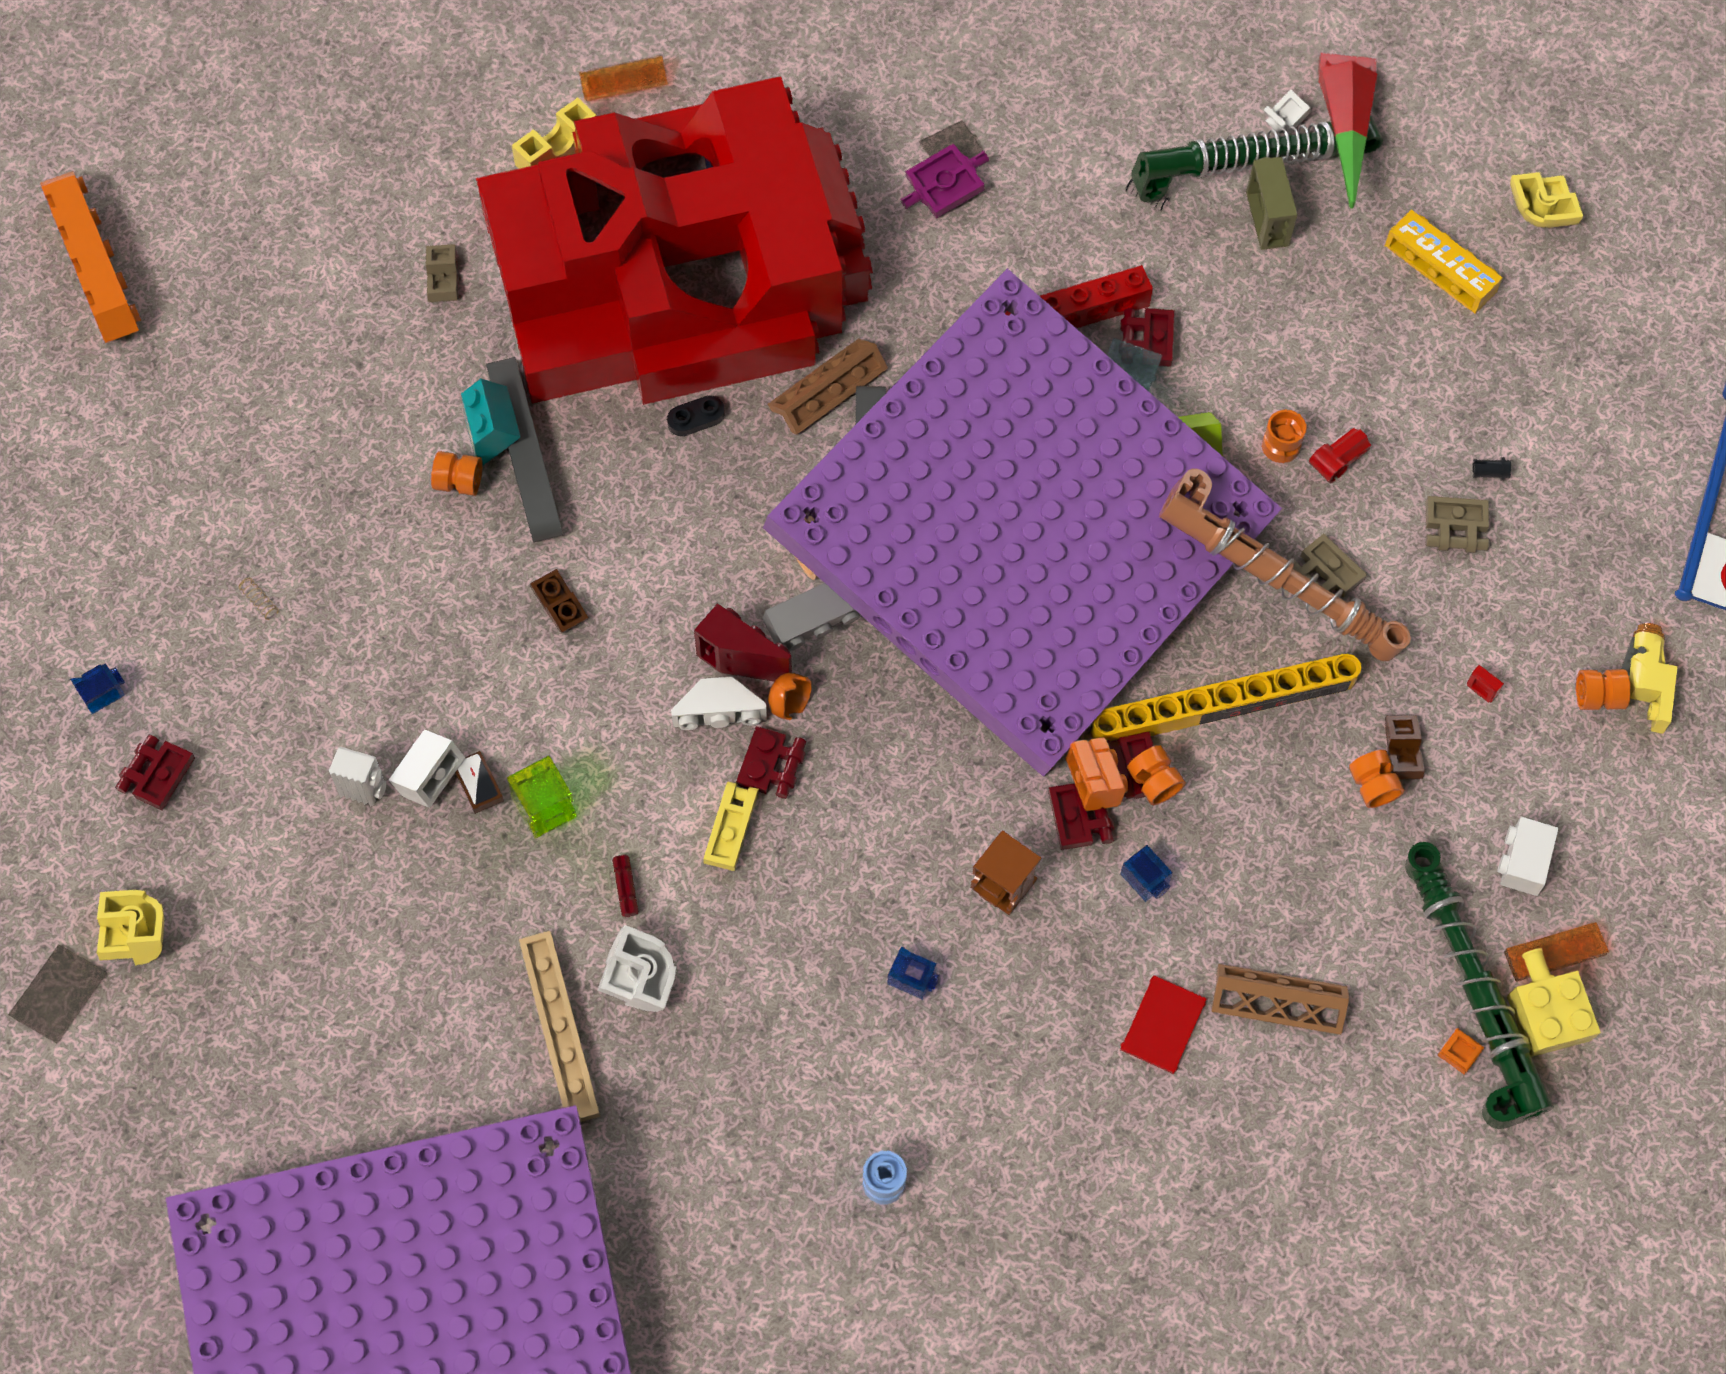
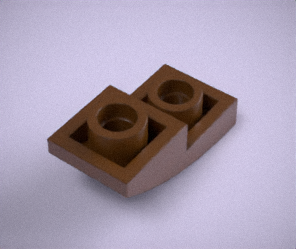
(558, 601)

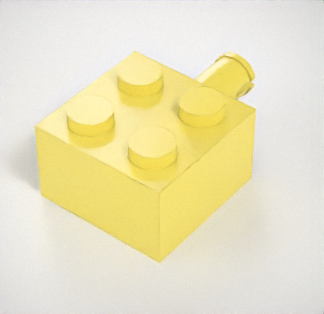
(1552, 1008)

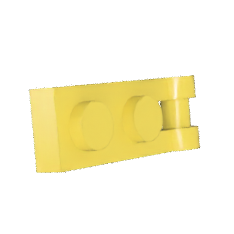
(730, 827)

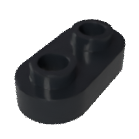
(696, 415)

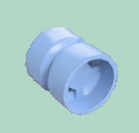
(884, 1177)

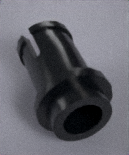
(1492, 468)

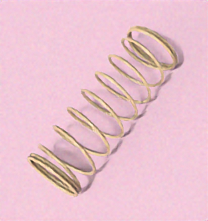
(257, 588)

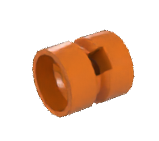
(1284, 436)
(461, 473)
(1609, 689)
(1156, 775)
(1375, 776)

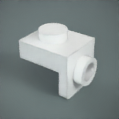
(1287, 112)

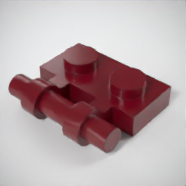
(1156, 329)
(762, 758)
(162, 775)
(1072, 820)

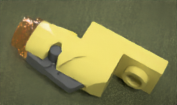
(1650, 676)

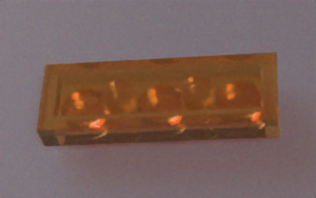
(623, 78)
(1559, 950)

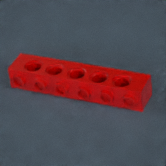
(1102, 297)

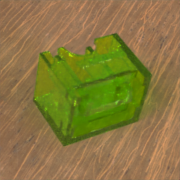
(541, 797)

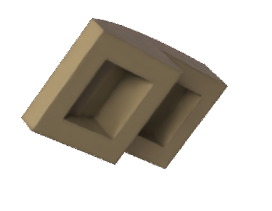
(441, 273)

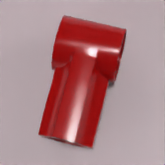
(1335, 459)

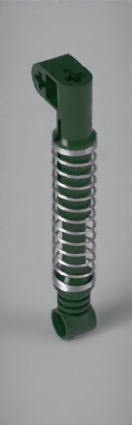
(1156, 168)

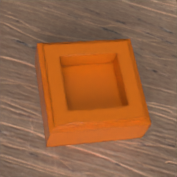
(1460, 1051)

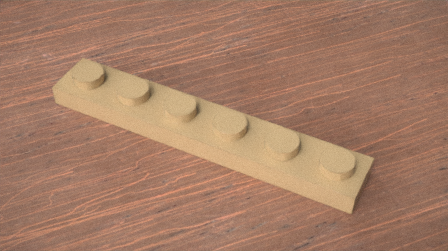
(558, 1025)

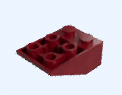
(739, 649)

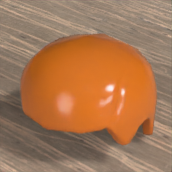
(789, 695)

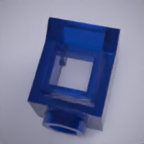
(99, 687)
(899, 979)

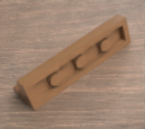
(829, 385)
(1281, 987)

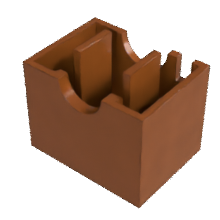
(1005, 872)

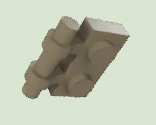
(1457, 515)
(1331, 565)

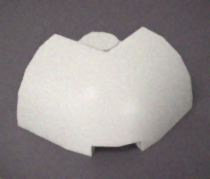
(638, 970)

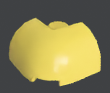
(1545, 200)
(129, 926)

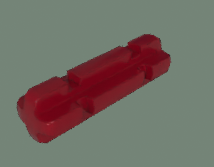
(625, 885)

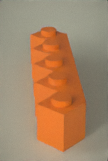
(90, 256)

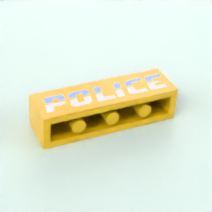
(1443, 261)

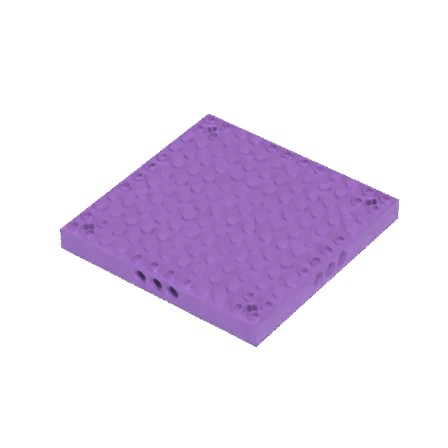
(1013, 520)
(406, 1261)

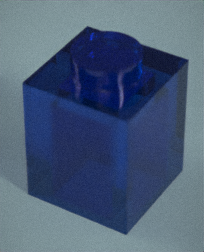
(1147, 874)

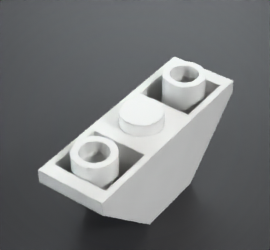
(718, 704)

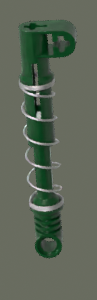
(1508, 1047)

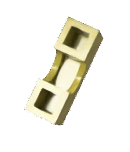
(557, 143)

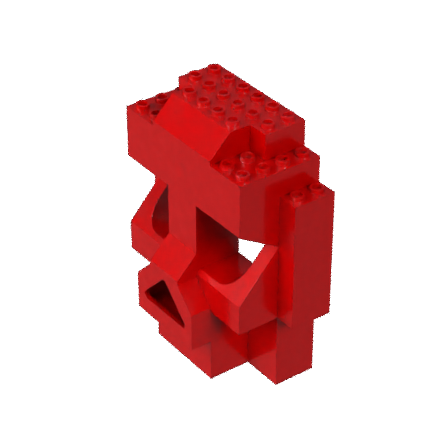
(607, 305)

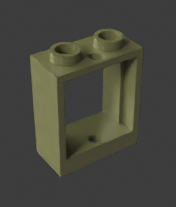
(1271, 203)

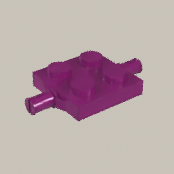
(945, 180)

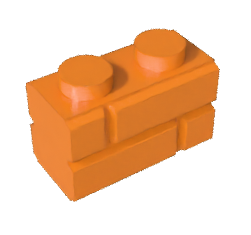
(1096, 773)

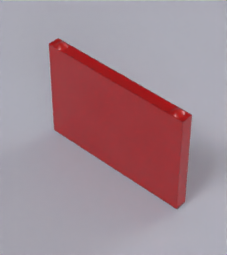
(1163, 1024)

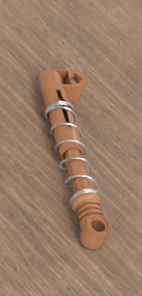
(1222, 538)

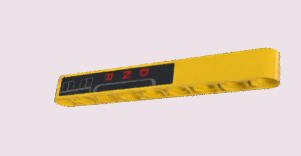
(1237, 690)

